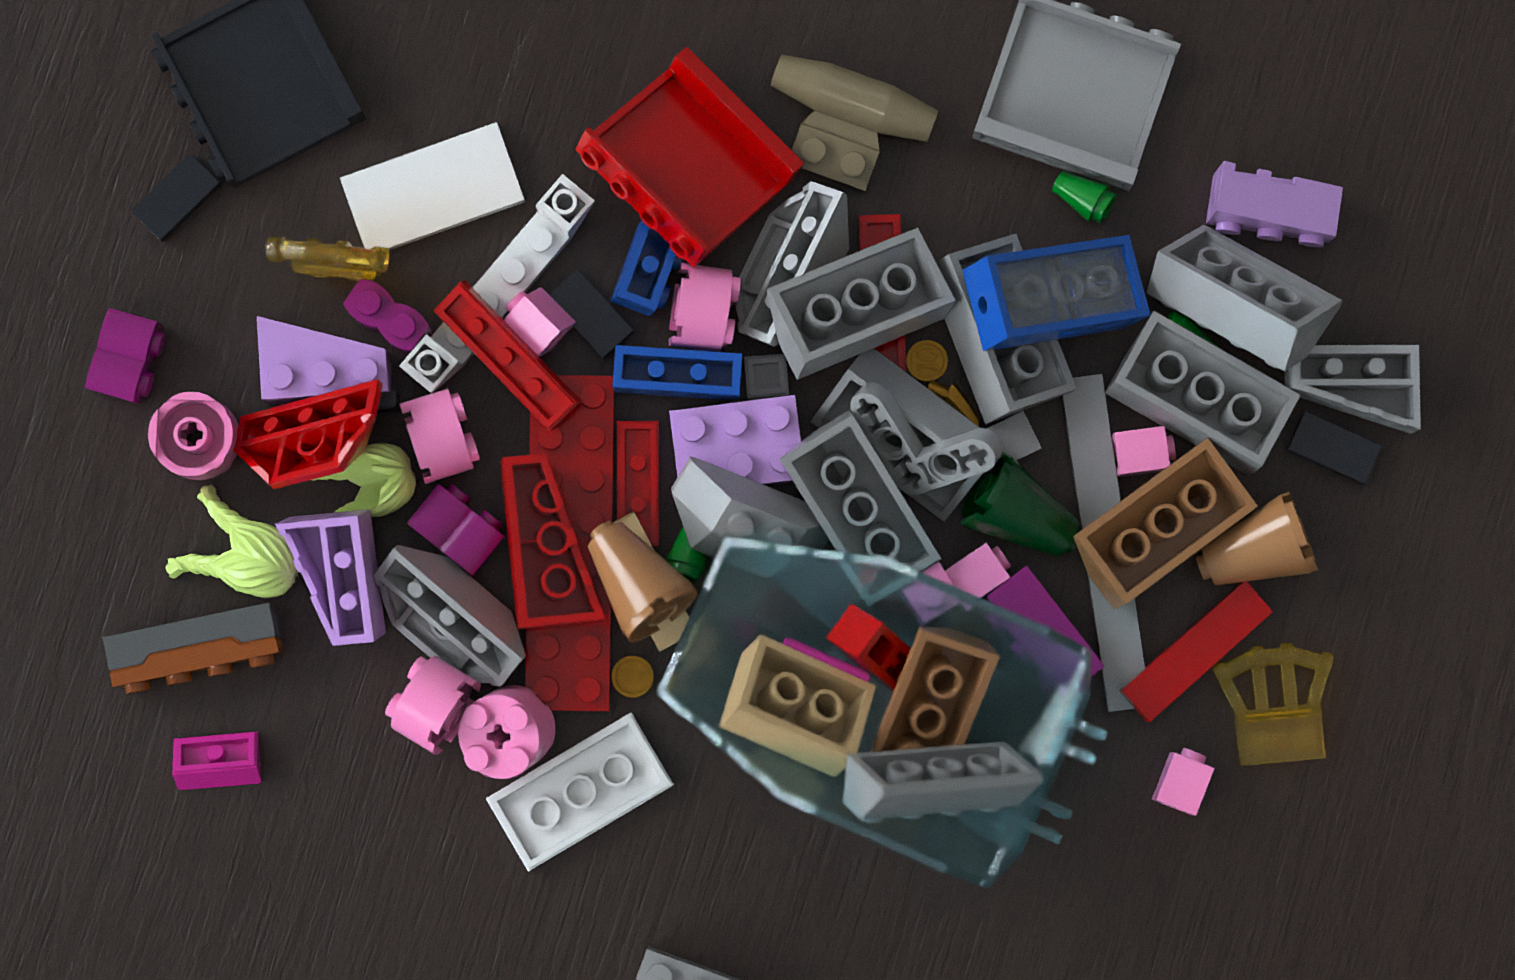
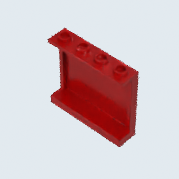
(690, 158)

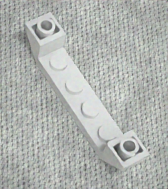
(514, 271)

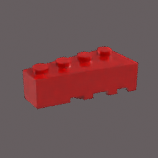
(545, 557)

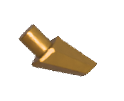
(956, 399)

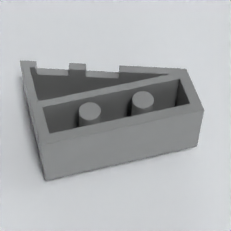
(1363, 381)

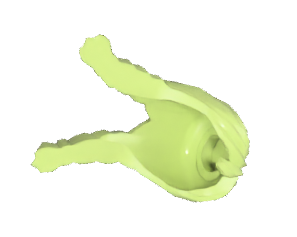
(384, 480)
(258, 558)

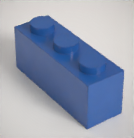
(677, 372)

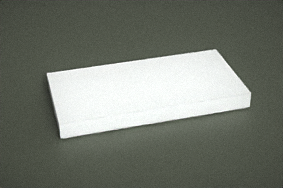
(433, 189)
(579, 791)

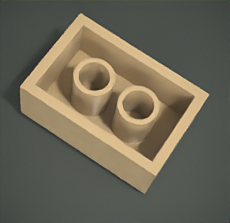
(797, 705)

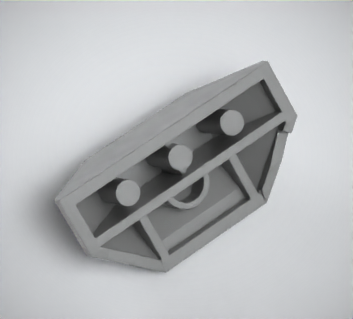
(795, 239)
(725, 504)
(449, 614)

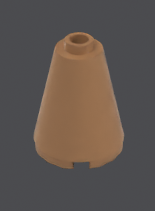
(1260, 546)
(638, 581)

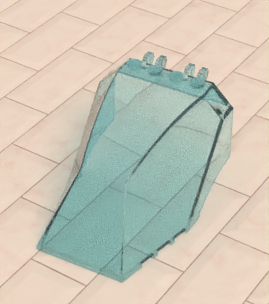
(801, 595)

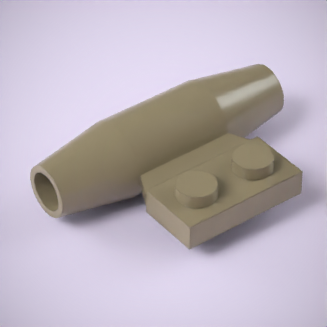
(847, 115)

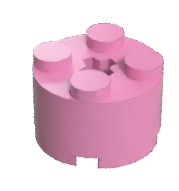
(703, 307)
(178, 418)
(438, 435)
(431, 703)
(486, 729)

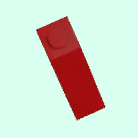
(870, 646)

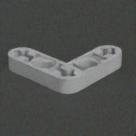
(921, 459)

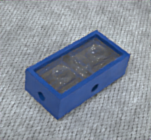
(1055, 292)

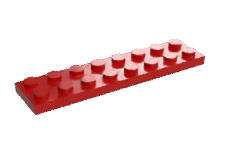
(573, 662)

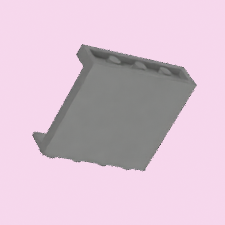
(1077, 90)

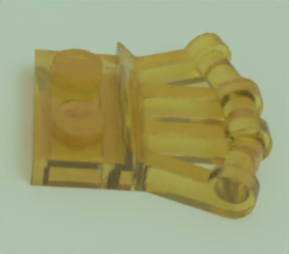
(328, 260)
(1277, 732)

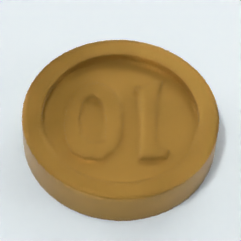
(926, 361)
(632, 676)

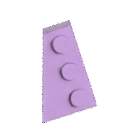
(1273, 206)
(309, 363)
(338, 566)

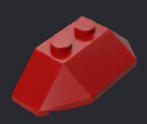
(309, 435)

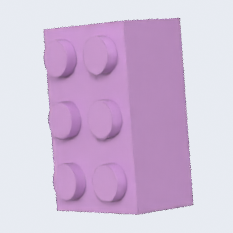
(739, 437)

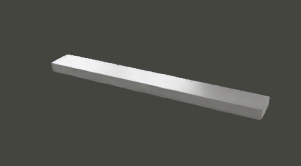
(1097, 493)

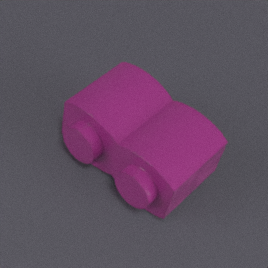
(381, 314)
(125, 356)
(457, 529)

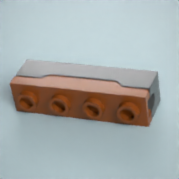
(194, 646)

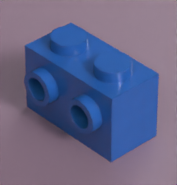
(645, 272)

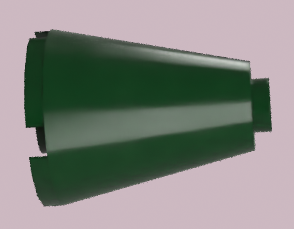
(1019, 510)

